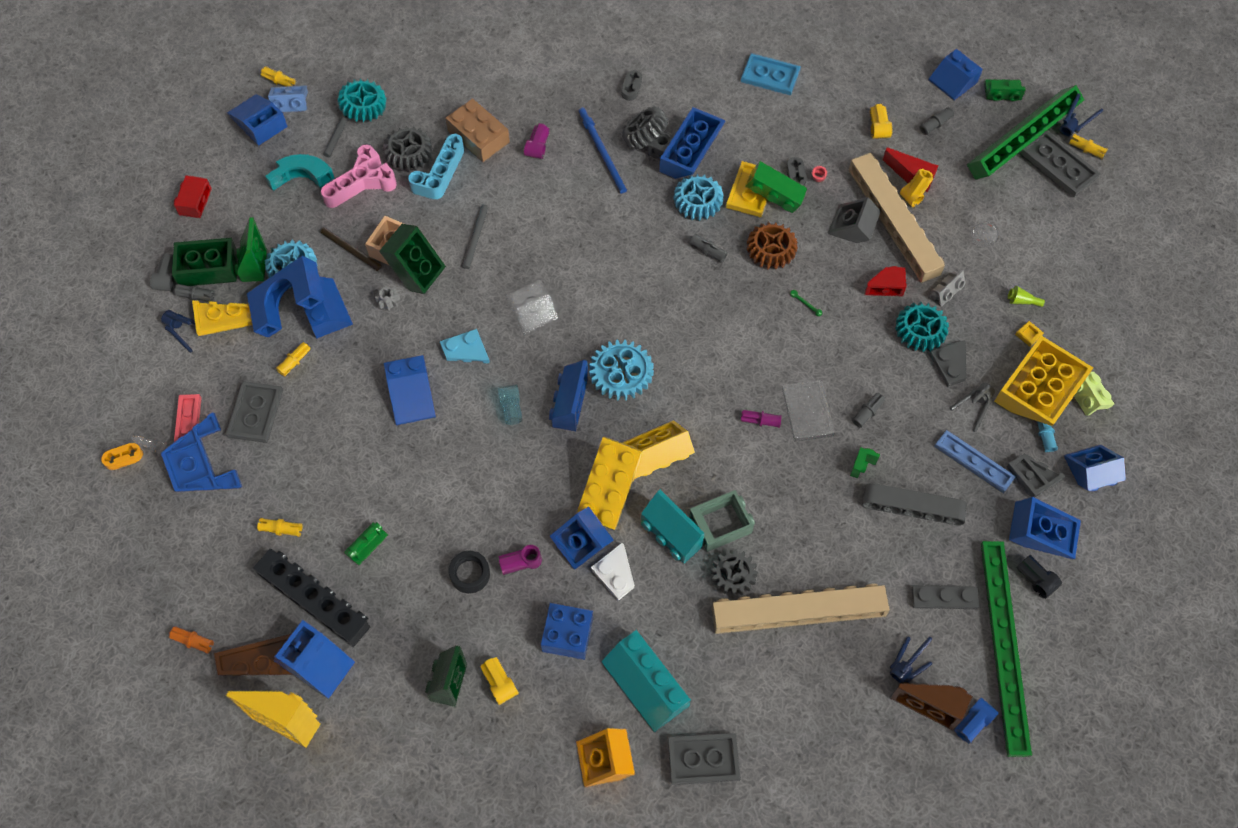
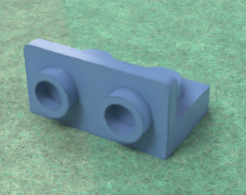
(289, 98)

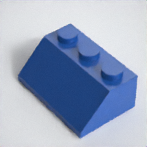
(331, 313)
(570, 396)

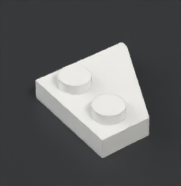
(615, 572)

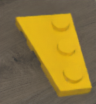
(220, 317)

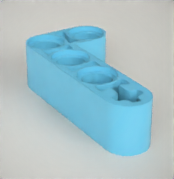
(436, 182)

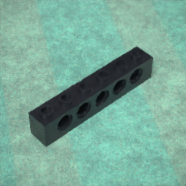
(350, 632)

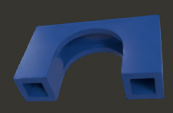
(265, 298)

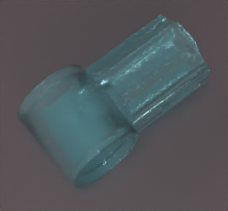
(510, 401)

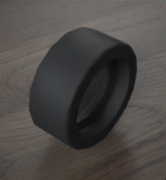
(469, 587)

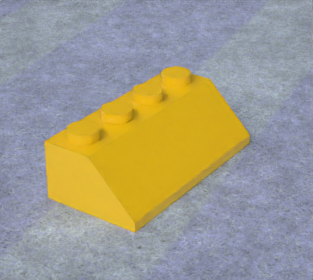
(661, 447)

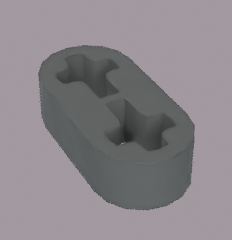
(635, 86)
(800, 172)

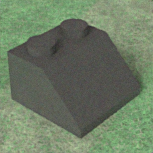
(855, 220)

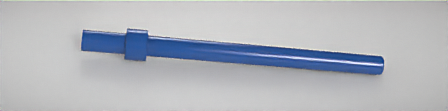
(589, 124)

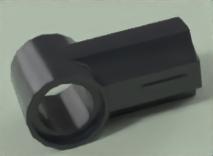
(1042, 580)

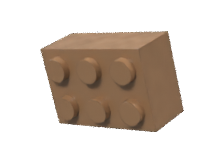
(478, 129)

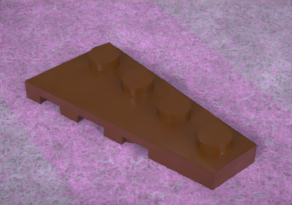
(252, 659)

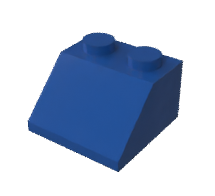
(956, 74)
(1096, 467)
(581, 537)

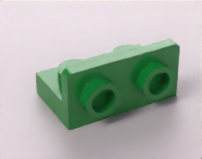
(1004, 90)

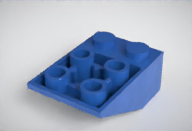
(258, 118)
(314, 659)

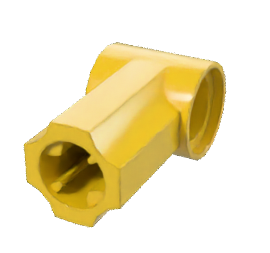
(880, 126)
(914, 190)
(501, 685)

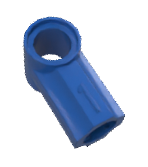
(979, 717)

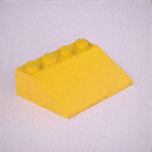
(1043, 383)
(279, 712)

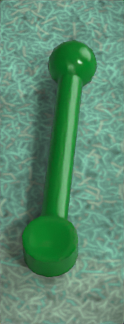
(794, 294)

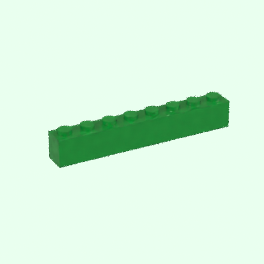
(1024, 133)

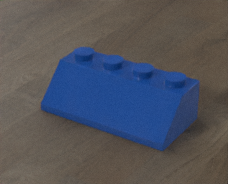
(690, 144)

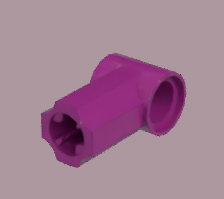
(537, 144)
(518, 560)

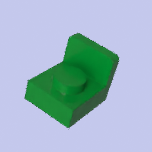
(864, 457)

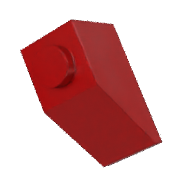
(888, 282)

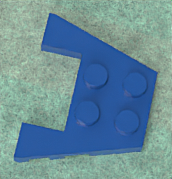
(190, 465)

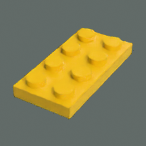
(610, 481)

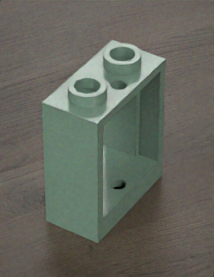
(696, 515)

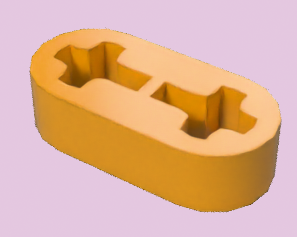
(122, 456)

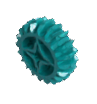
(373, 100)
(919, 331)

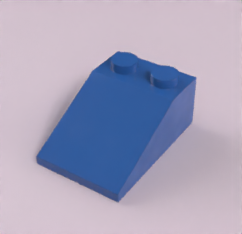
(409, 390)
(1044, 528)

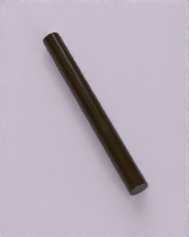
(351, 249)

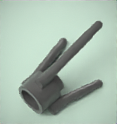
(982, 395)

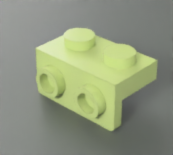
(1092, 395)

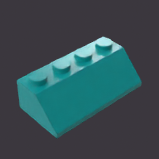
(646, 681)

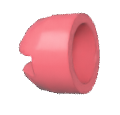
(821, 171)

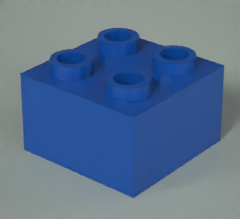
(567, 631)

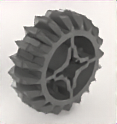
(645, 127)
(405, 143)

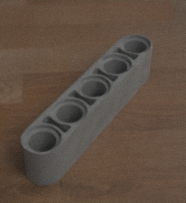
(914, 503)

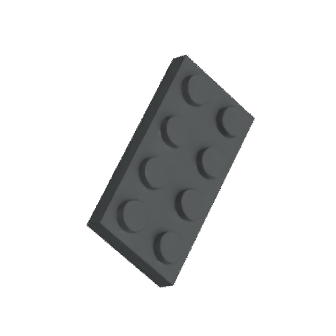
(1060, 163)

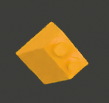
(605, 757)

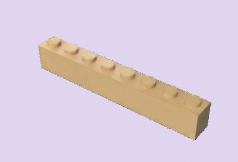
(897, 218)
(800, 609)

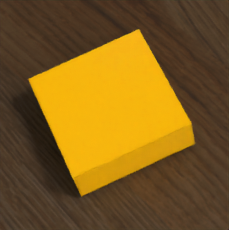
(1029, 333)

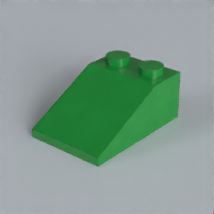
(251, 254)

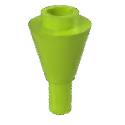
(1020, 296)

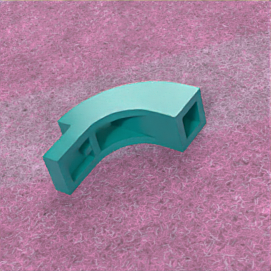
(300, 166)

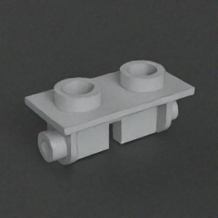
(953, 283)

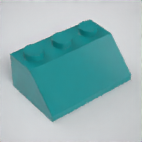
(672, 527)

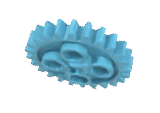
(603, 376)

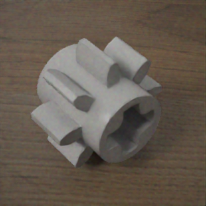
(387, 298)

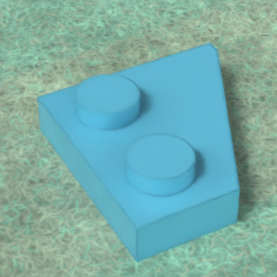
(465, 347)

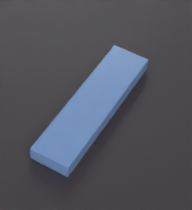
(975, 461)

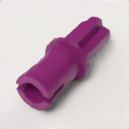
(761, 418)

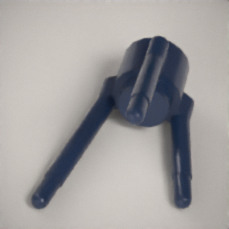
(1070, 123)
(174, 320)
(902, 671)

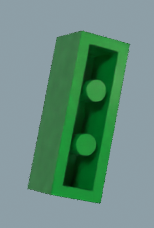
(776, 187)

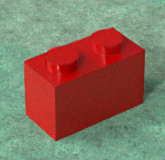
(192, 196)

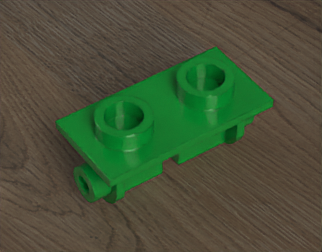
(366, 543)

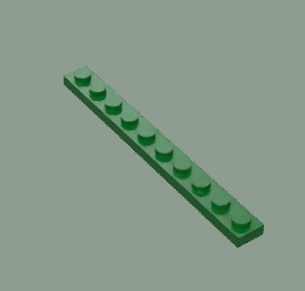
(1006, 650)

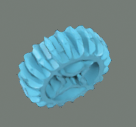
(695, 201)
(286, 254)

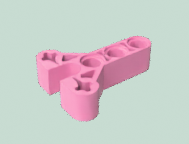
(366, 174)

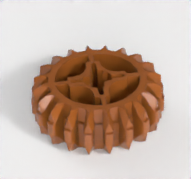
(772, 252)

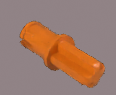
(191, 639)

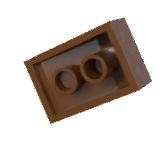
(937, 702)

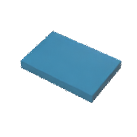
(770, 74)

